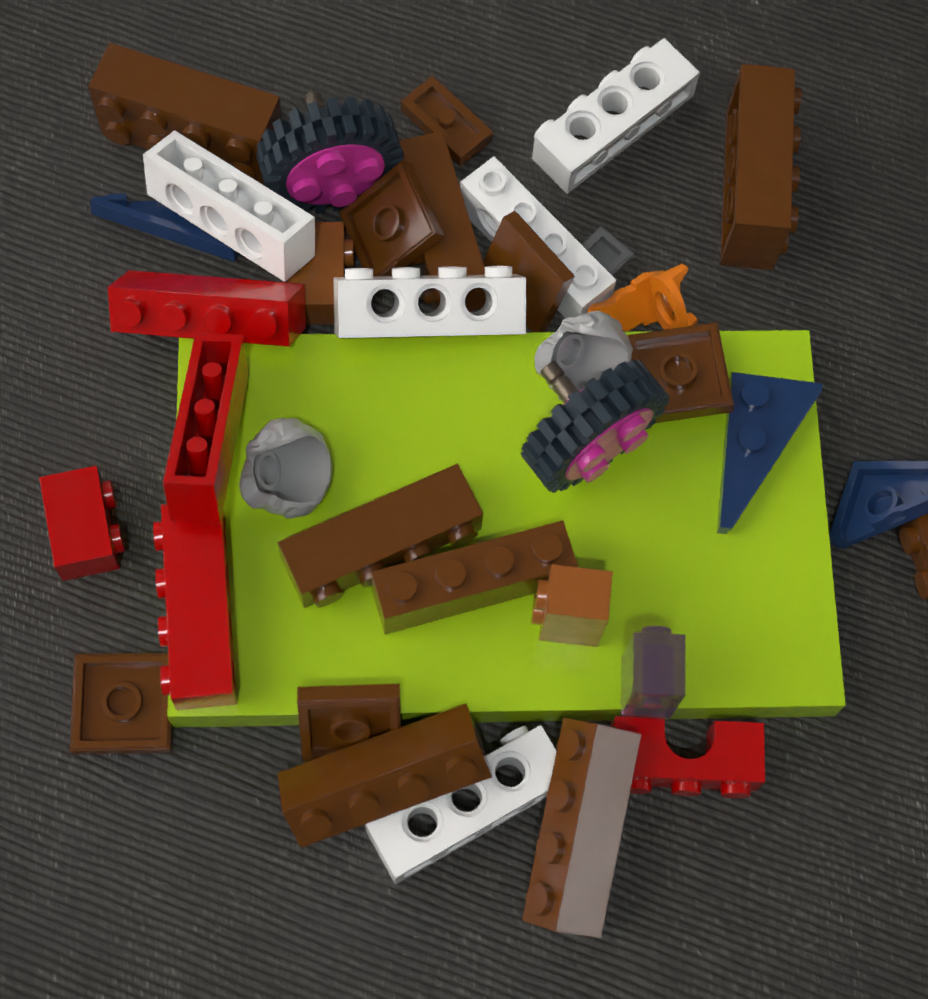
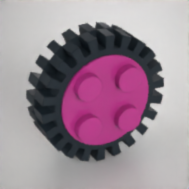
(328, 152)
(593, 423)

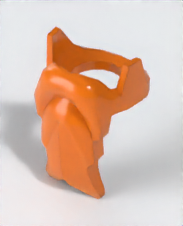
(650, 300)

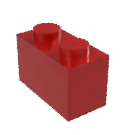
(80, 522)

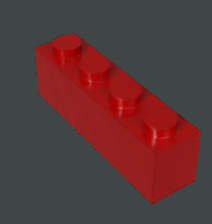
(205, 304)
(206, 429)
(197, 613)

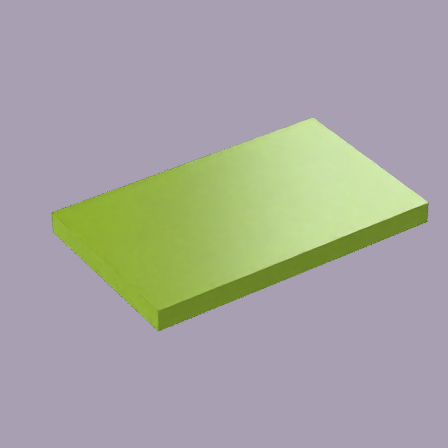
(407, 407)

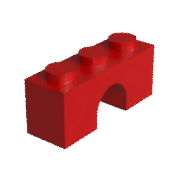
(731, 761)

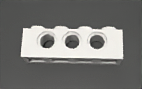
(573, 160)
(495, 192)
(230, 205)
(501, 314)
(408, 854)

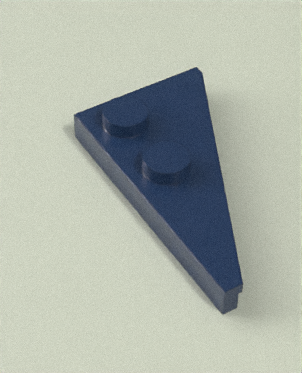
(159, 221)
(755, 435)
(879, 498)

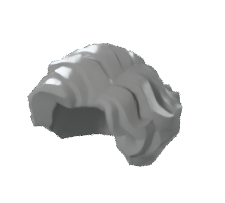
(585, 347)
(286, 469)

